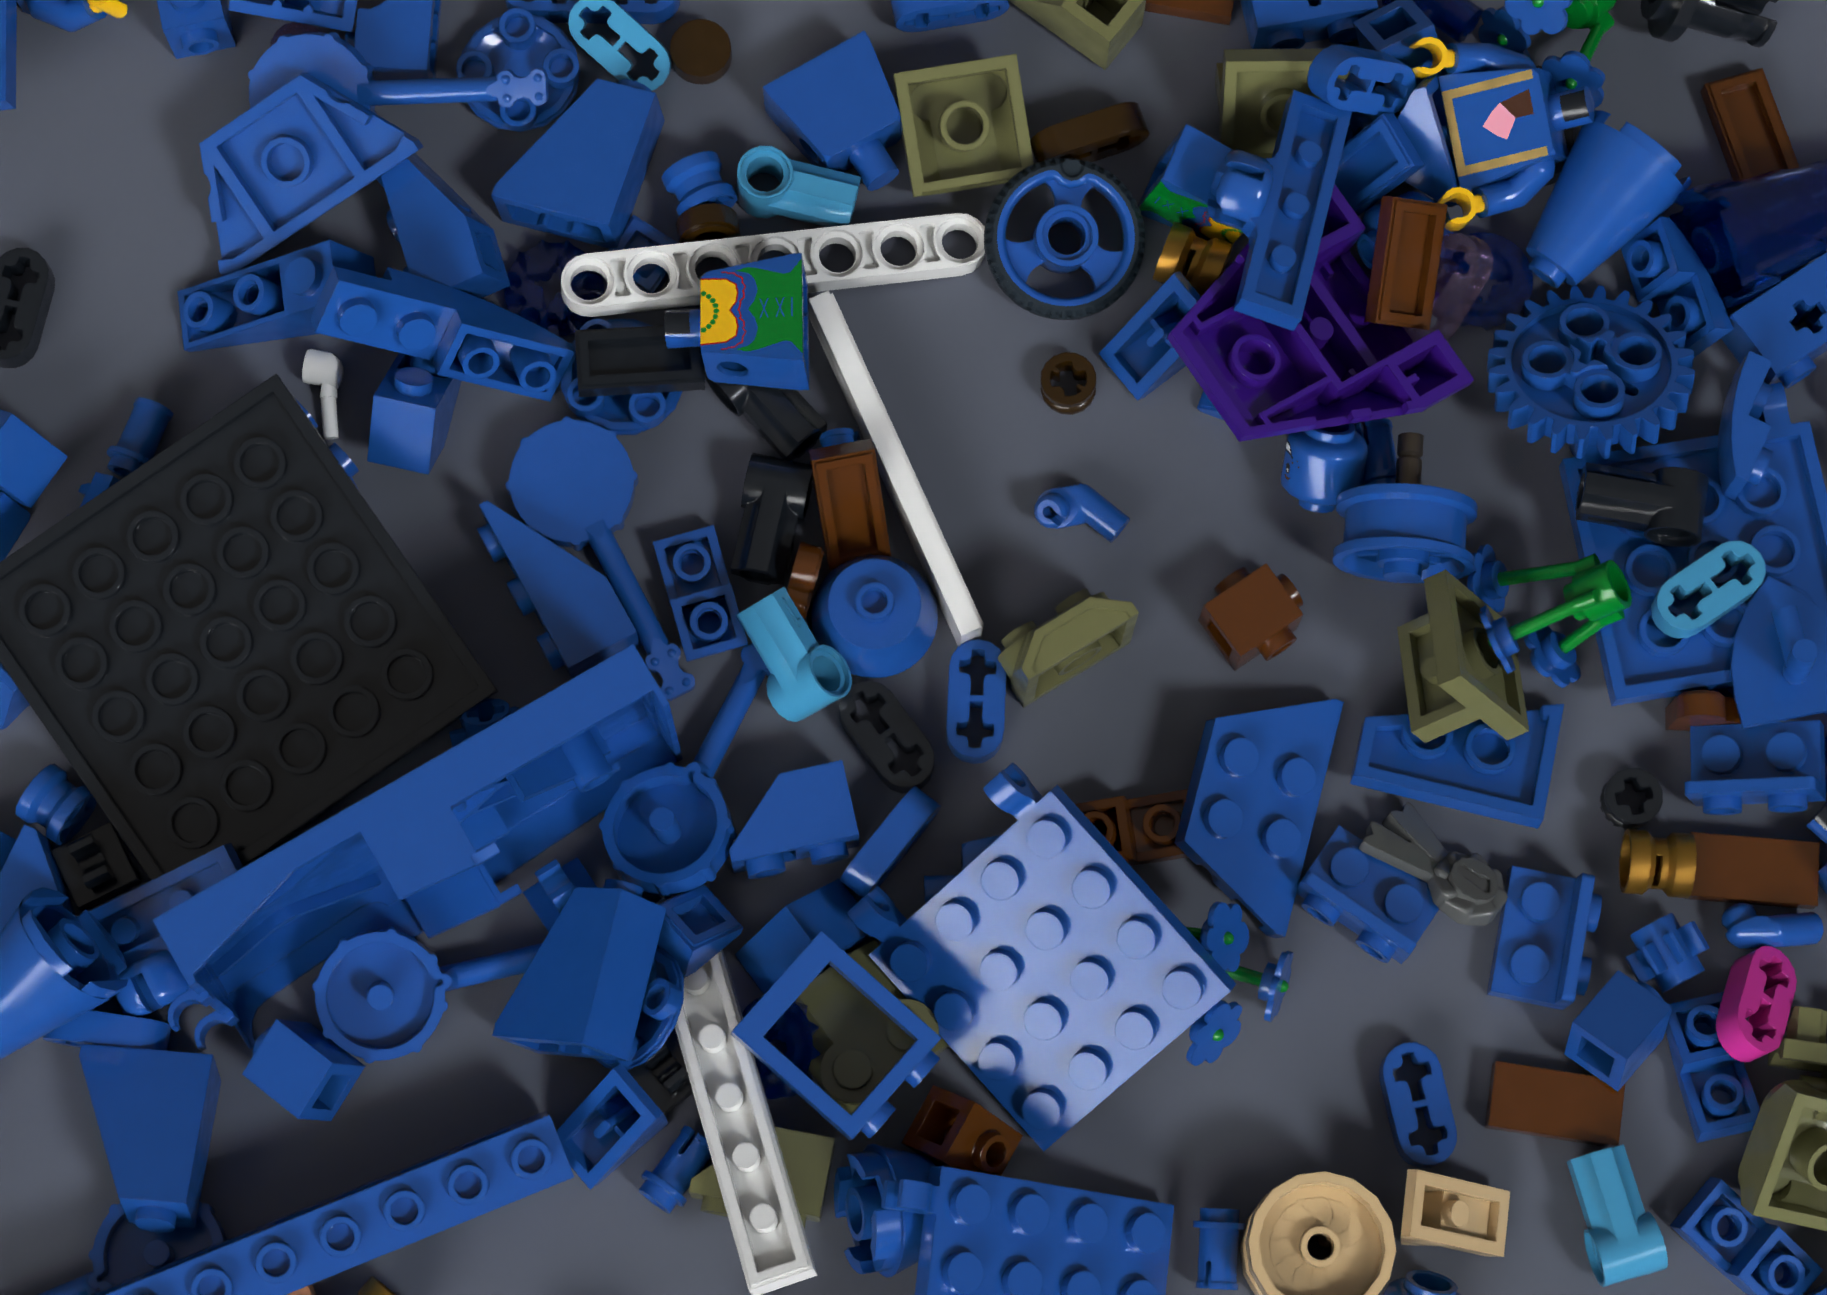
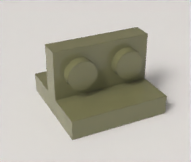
(1254, 92)
(1453, 670)

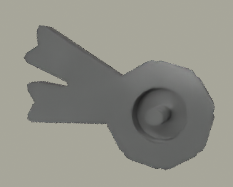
(1458, 882)

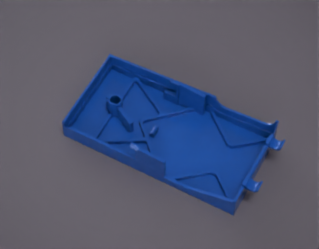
(423, 845)

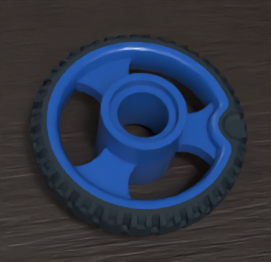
(1110, 270)

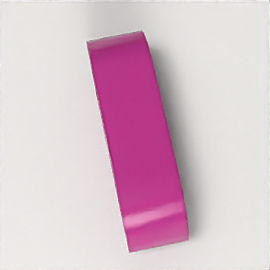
(1746, 998)

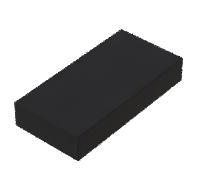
(634, 362)

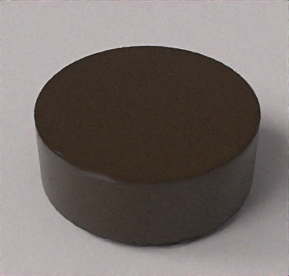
(700, 51)
(707, 223)

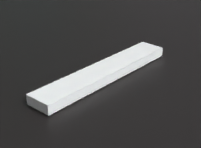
(895, 469)
(741, 1134)

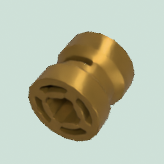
(1207, 262)
(1657, 863)

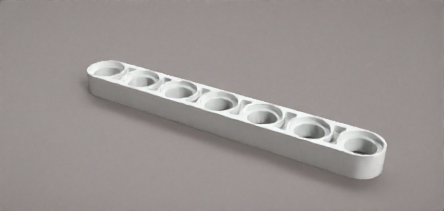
(861, 239)

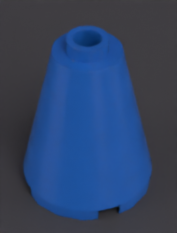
(1602, 200)
(52, 968)

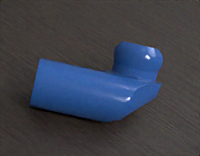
(1077, 506)

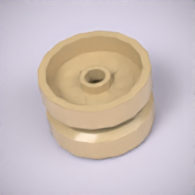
(1343, 1217)

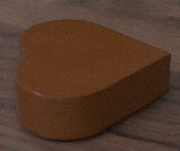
(805, 576)
(1700, 709)

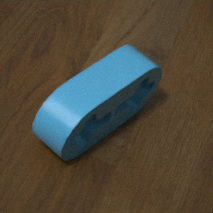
(629, 31)
(1700, 577)

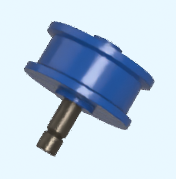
(1405, 527)

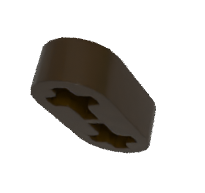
(1092, 134)

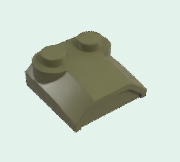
(963, 125)
(1067, 644)
(854, 1035)
(1787, 1157)

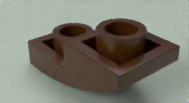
(1140, 827)

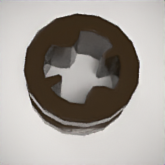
(1081, 370)

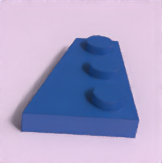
(1465, 768)

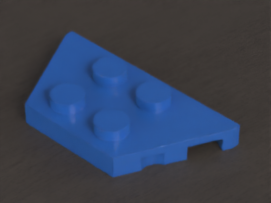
(292, 165)
(1258, 802)

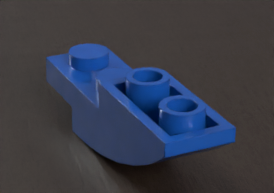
(442, 324)

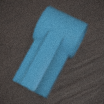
(804, 190)
(802, 672)
(1619, 1234)

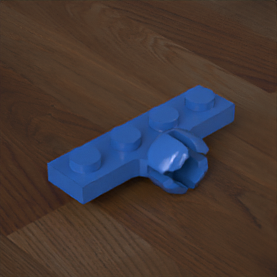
(1282, 207)
(150, 969)

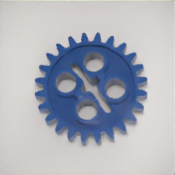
(1590, 372)

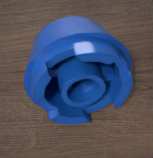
(875, 615)
(883, 1238)

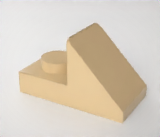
(1454, 1214)

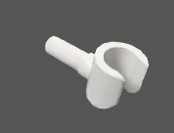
(326, 371)

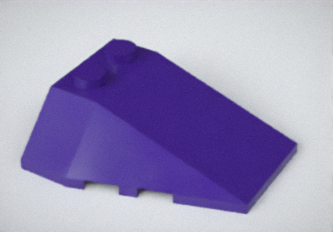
(1328, 367)

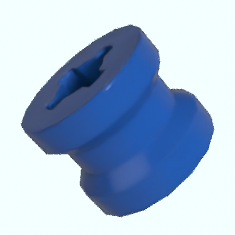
(698, 182)
(56, 804)

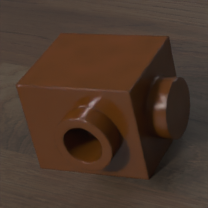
(1252, 615)
(973, 1135)

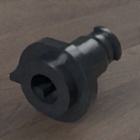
(1720, 18)

